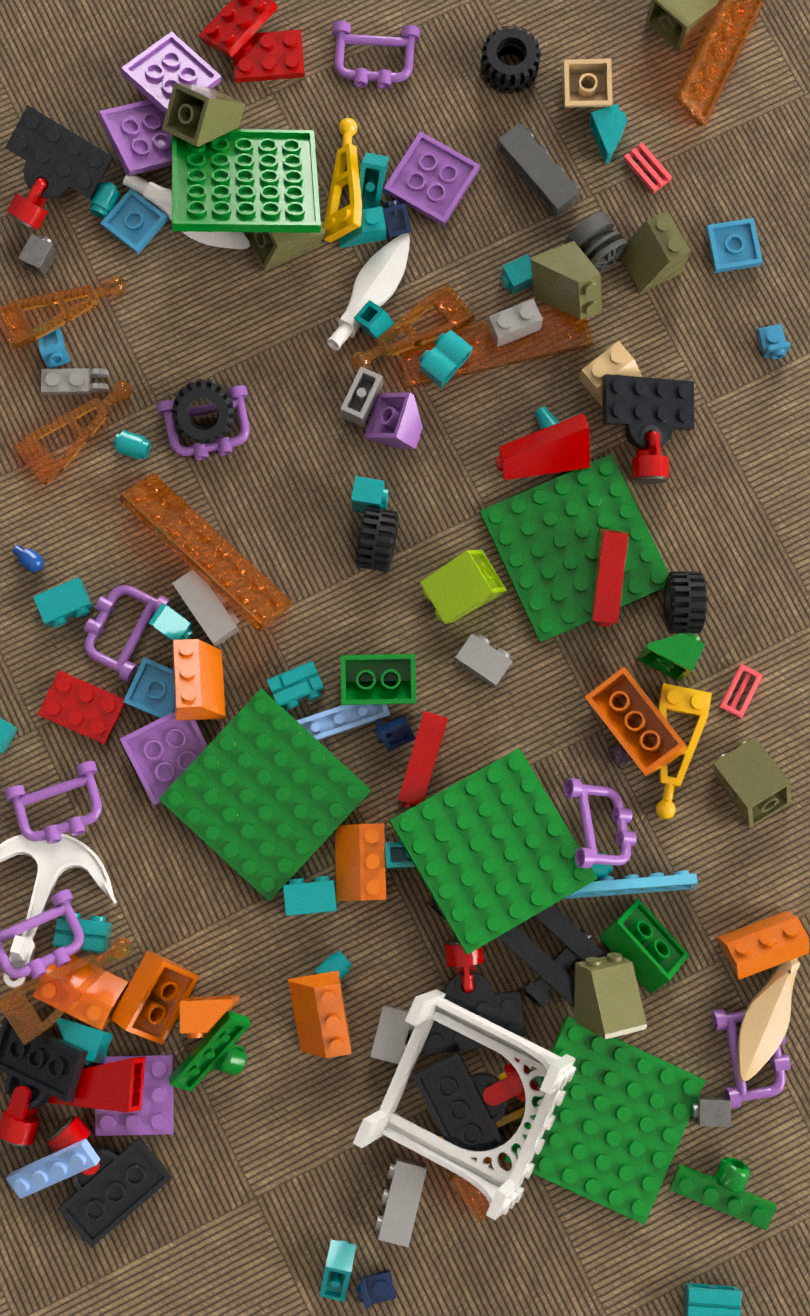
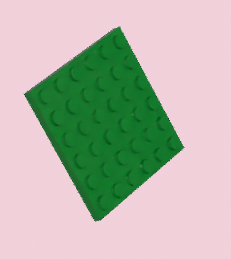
(246, 183)
(552, 542)
(265, 794)
(492, 850)
(615, 1122)

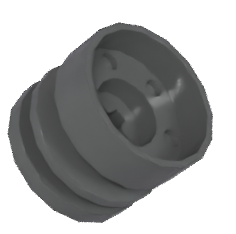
(597, 241)

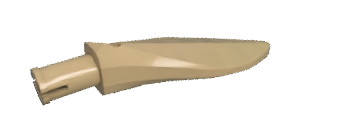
(766, 1020)

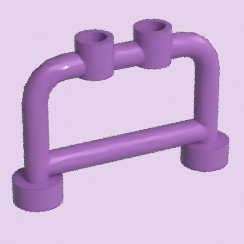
(384, 77)
(223, 445)
(95, 628)
(75, 825)
(588, 856)
(59, 956)
(778, 1061)

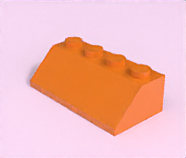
(636, 722)

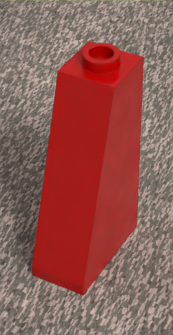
(547, 451)
(609, 576)
(422, 759)
(110, 1086)

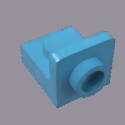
(773, 341)
(53, 349)

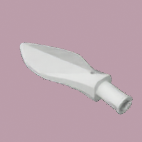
(162, 199)
(375, 283)

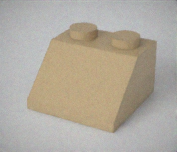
(587, 83)
(614, 362)

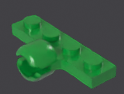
(214, 1052)
(724, 1191)

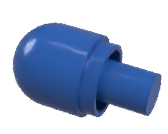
(28, 558)

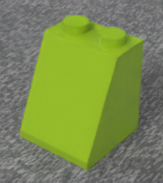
(462, 586)

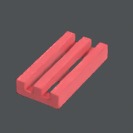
(654, 163)
(731, 709)

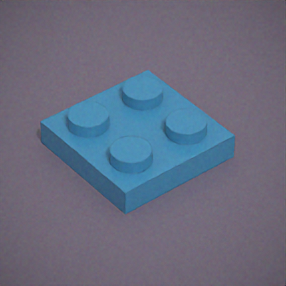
(134, 221)
(734, 245)
(152, 689)

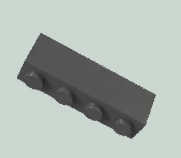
(538, 170)

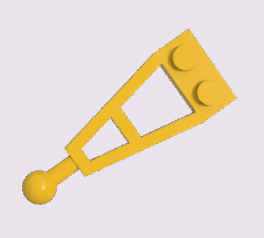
(347, 219)
(687, 702)

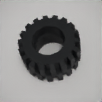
(510, 42)
(203, 432)
(377, 539)
(685, 602)

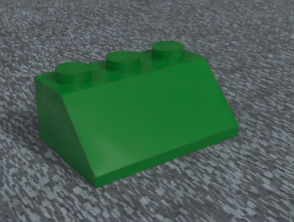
(673, 655)
(378, 679)
(645, 943)

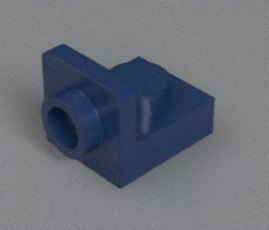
(396, 218)
(394, 733)
(376, 1288)

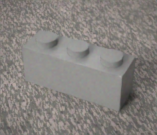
(207, 607)
(401, 1201)

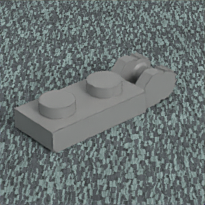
(72, 381)

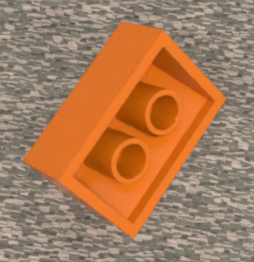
(197, 680)
(360, 862)
(764, 944)
(153, 998)
(95, 1005)
(201, 1014)
(320, 1014)

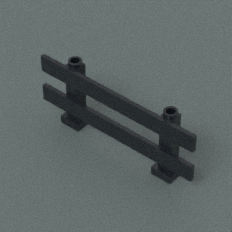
(551, 972)

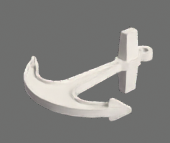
(52, 862)

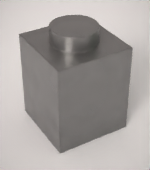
(38, 254)
(712, 1112)

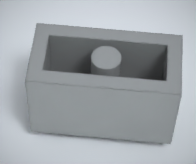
(514, 322)
(361, 396)
(483, 659)
(391, 1035)

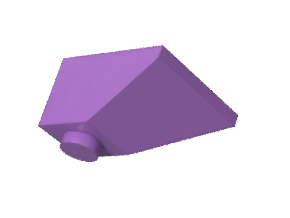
(395, 421)

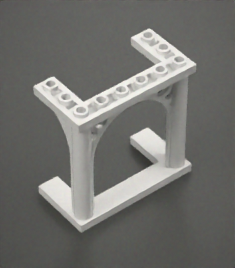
(498, 1186)

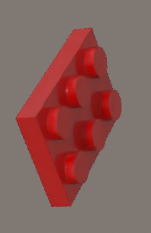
(236, 24)
(270, 57)
(82, 707)

